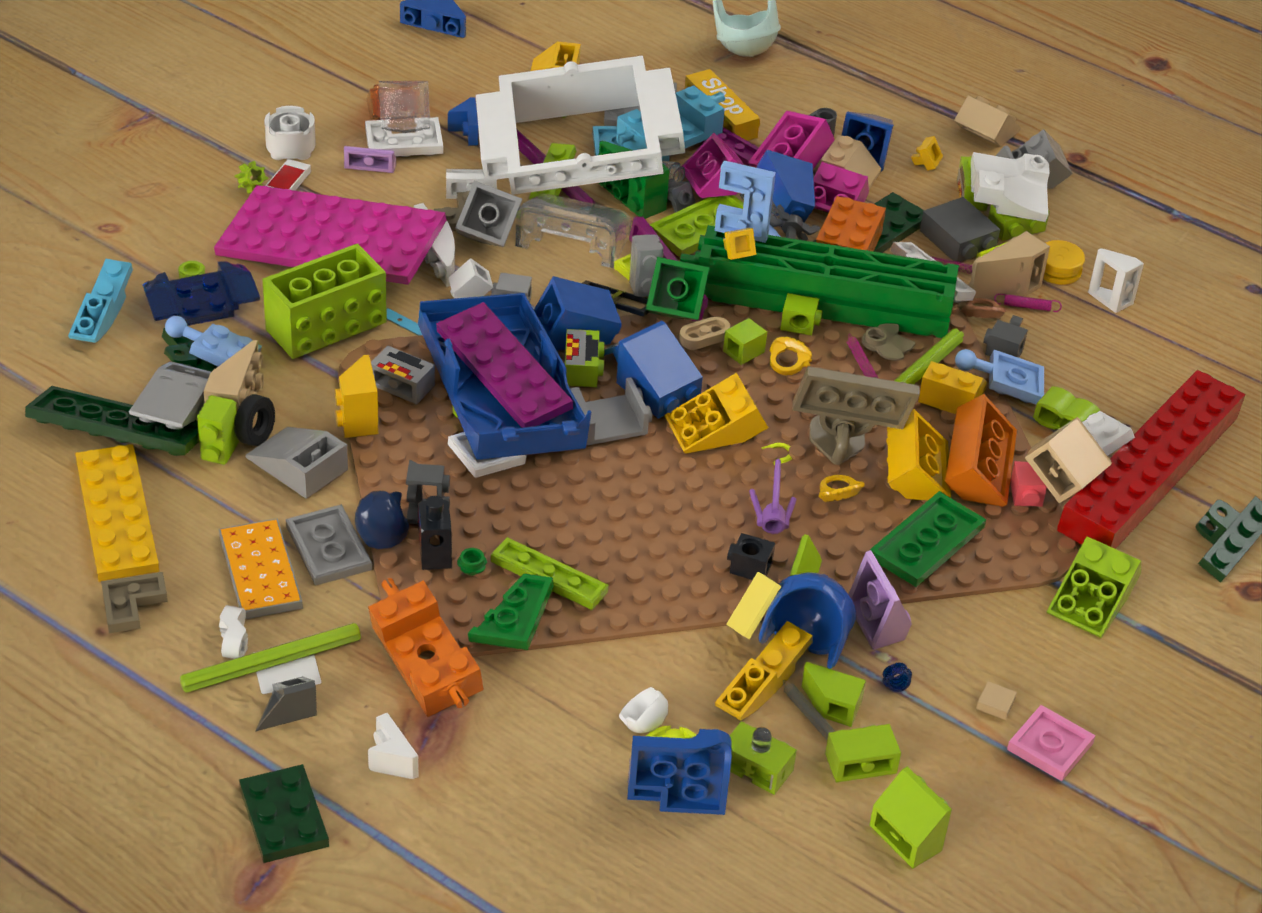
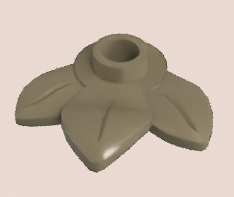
(887, 342)

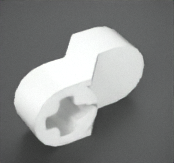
(233, 632)

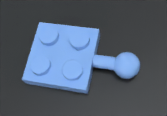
(213, 345)
(1007, 374)

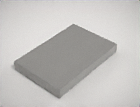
(328, 544)

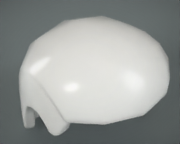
(645, 711)

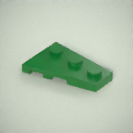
(517, 616)

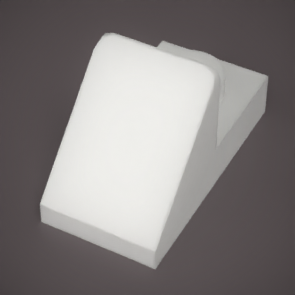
(392, 751)

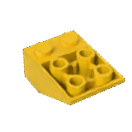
(717, 417)

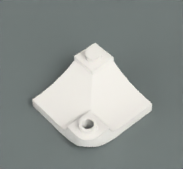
(1012, 185)

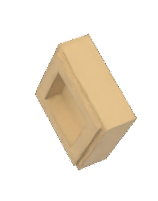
(996, 700)

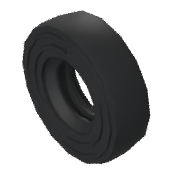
(244, 420)

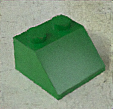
(677, 289)

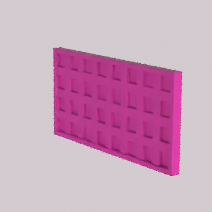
(302, 226)

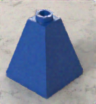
(871, 131)

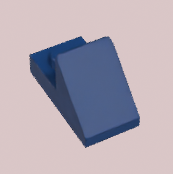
(465, 119)

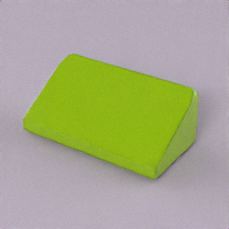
(807, 558)

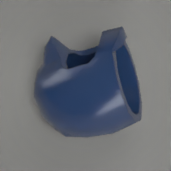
(381, 519)

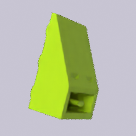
(1095, 587)

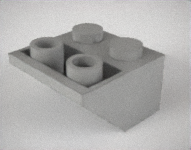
(1047, 147)

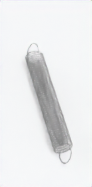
(821, 723)

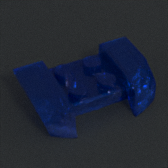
(202, 296)

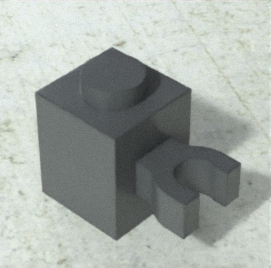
(1006, 337)

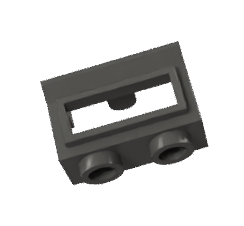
(424, 475)

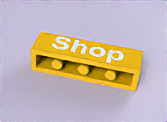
(737, 115)

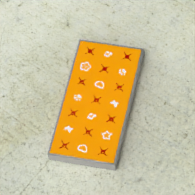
(260, 568)

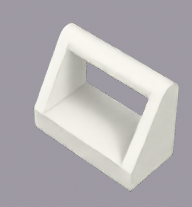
(462, 180)
(1126, 280)

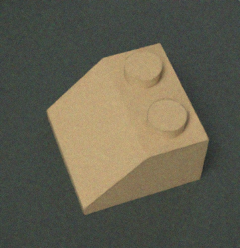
(852, 156)

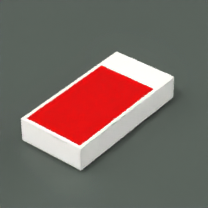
(290, 175)

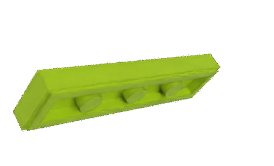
(566, 580)

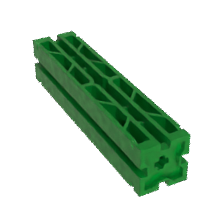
(849, 282)

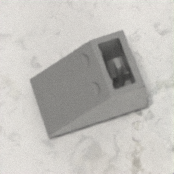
(172, 396)
(302, 458)

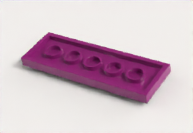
(505, 366)

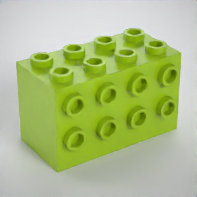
(325, 300)

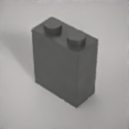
(959, 229)

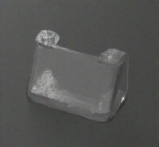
(600, 225)

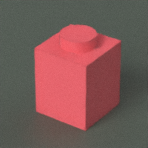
(1026, 486)

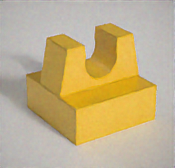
(928, 154)
(739, 243)

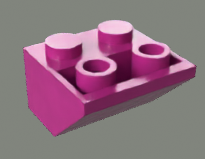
(836, 181)

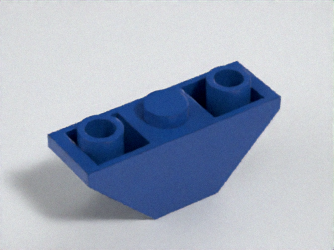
(434, 15)

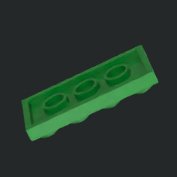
(927, 538)

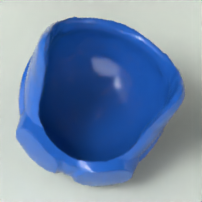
(815, 606)

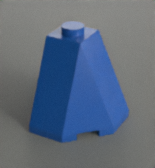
(792, 183)

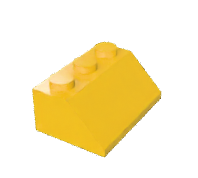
(917, 459)

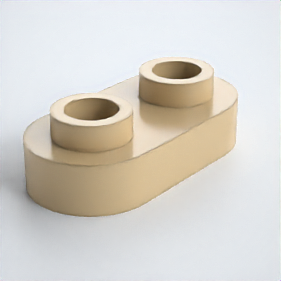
(703, 333)

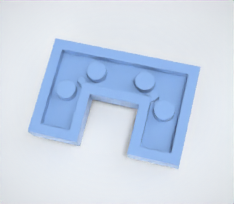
(758, 190)

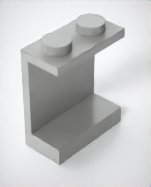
(616, 416)

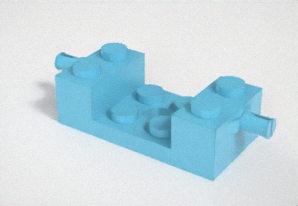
(698, 115)

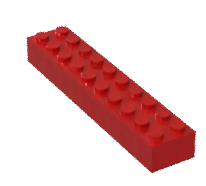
(1152, 461)

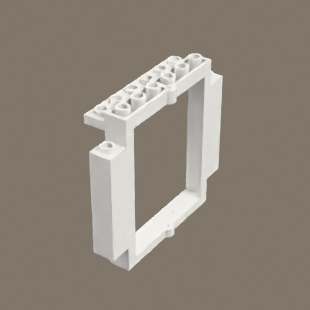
(572, 92)

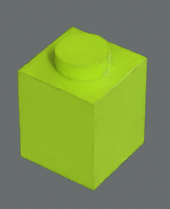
(745, 341)

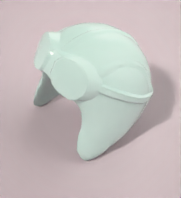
(747, 33)

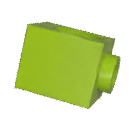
(800, 314)

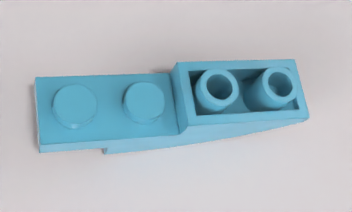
(103, 303)

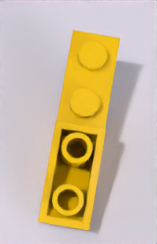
(765, 675)

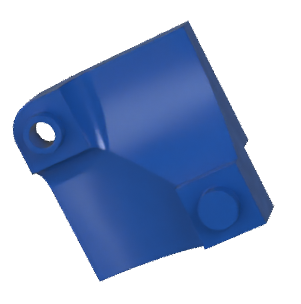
(682, 772)

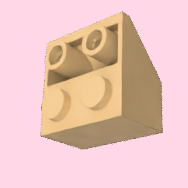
(986, 121)
(1068, 459)

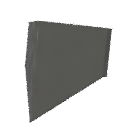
(289, 702)

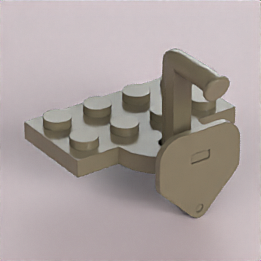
(849, 408)

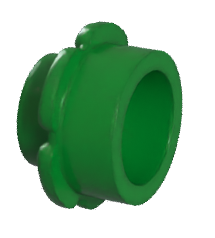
(472, 561)

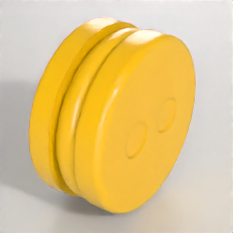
(1063, 262)

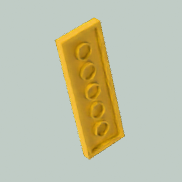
(116, 513)

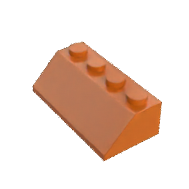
(981, 453)

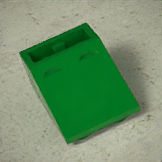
(642, 195)

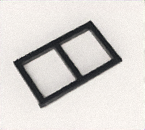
(618, 294)

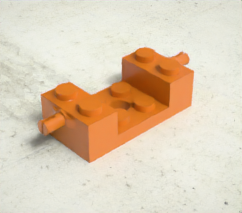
(411, 624)

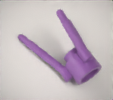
(773, 517)

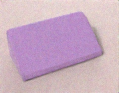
(369, 159)

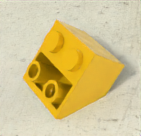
(557, 56)

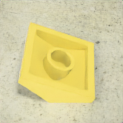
(753, 605)

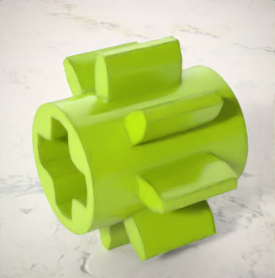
(248, 171)

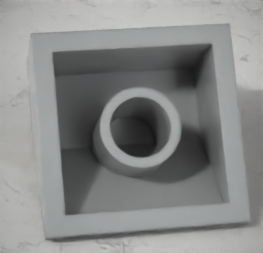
(488, 215)

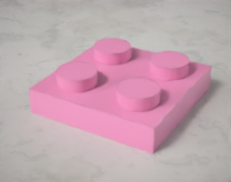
(1051, 742)

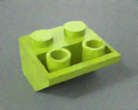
(911, 818)

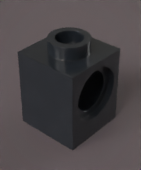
(750, 556)

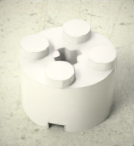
(290, 133)

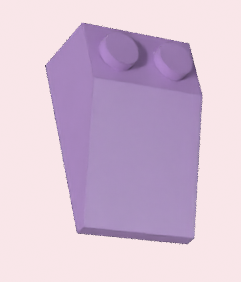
(878, 606)

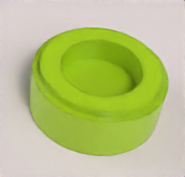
(191, 268)

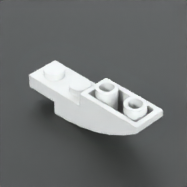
(442, 252)

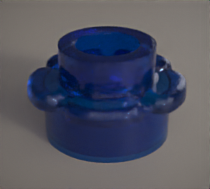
(900, 682)

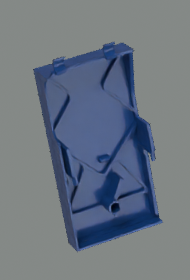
(484, 420)

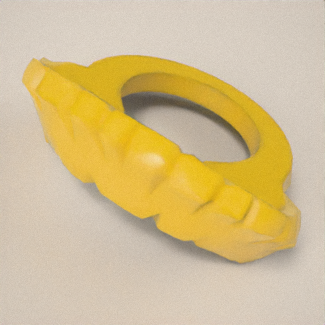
(782, 344)
(831, 494)

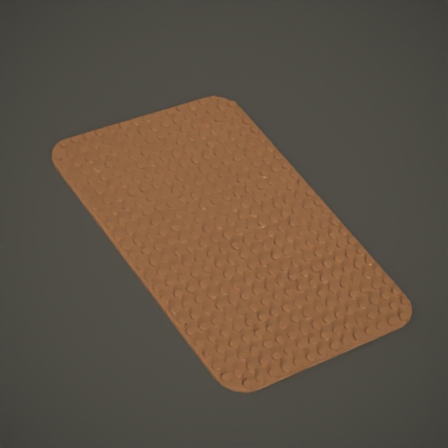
(665, 519)

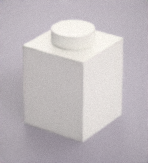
(470, 281)

